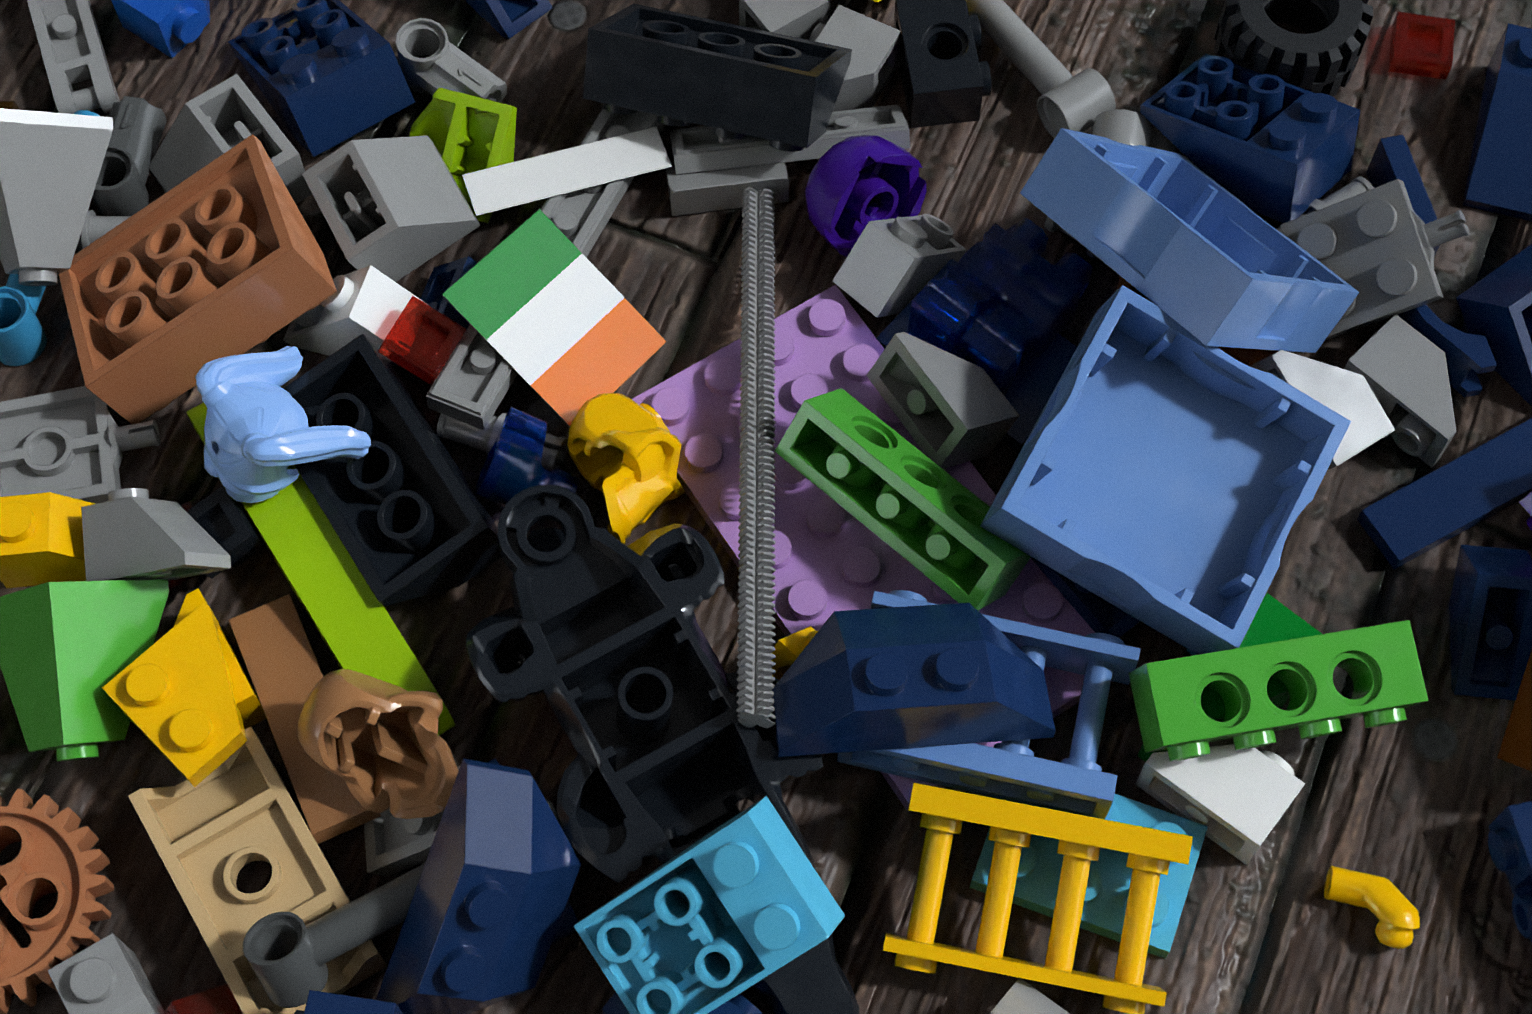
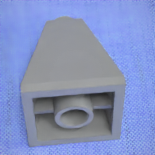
(46, 188)

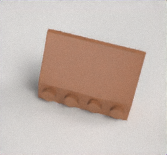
(192, 282)

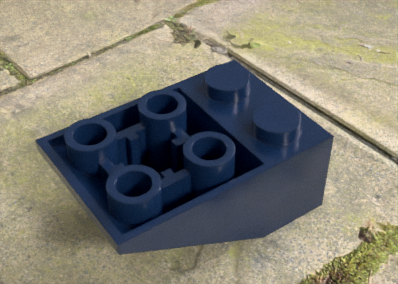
(323, 71)
(1256, 134)

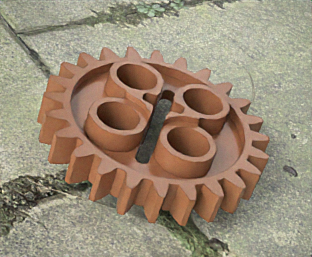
(51, 860)

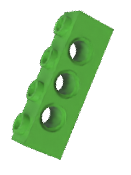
(901, 497)
(1376, 657)

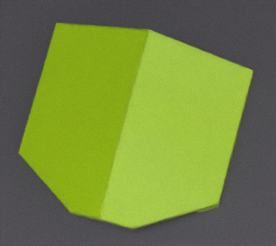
(468, 134)

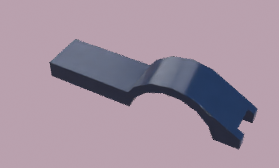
(1463, 351)

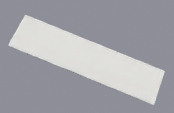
(566, 171)

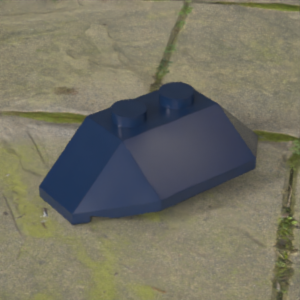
(909, 683)
(483, 897)

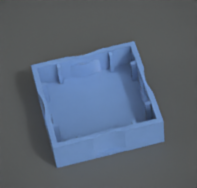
(1188, 244)
(1166, 475)

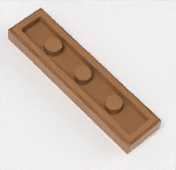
(283, 676)

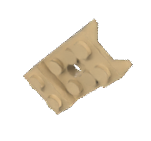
(216, 830)

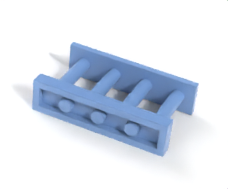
(1010, 767)

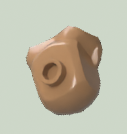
(379, 743)

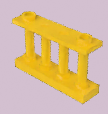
(1079, 842)

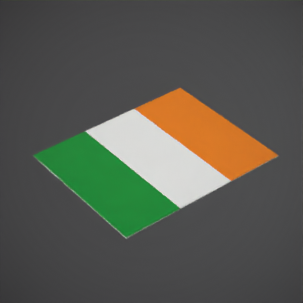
(554, 317)

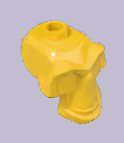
(626, 456)

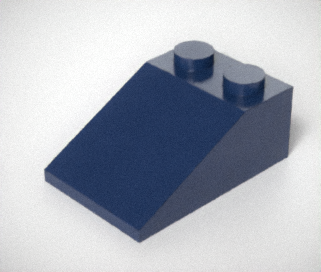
(1502, 146)

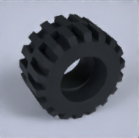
(1309, 61)

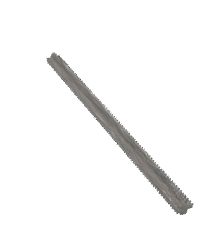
(757, 463)

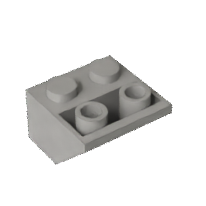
(216, 124)
(390, 202)

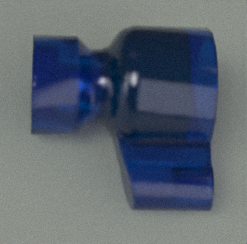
(516, 461)

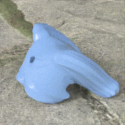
(260, 429)

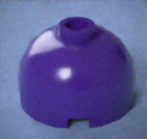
(862, 183)

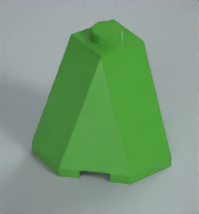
(61, 650)

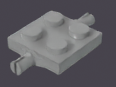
(1378, 250)
(65, 445)

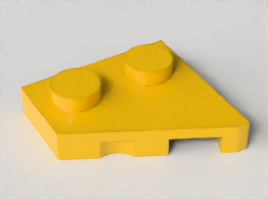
(184, 697)

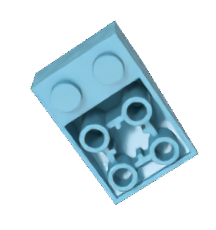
(712, 918)

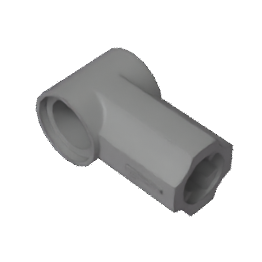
(445, 67)

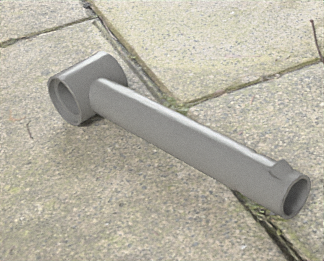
(1065, 99)

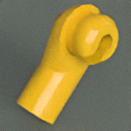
(1378, 894)

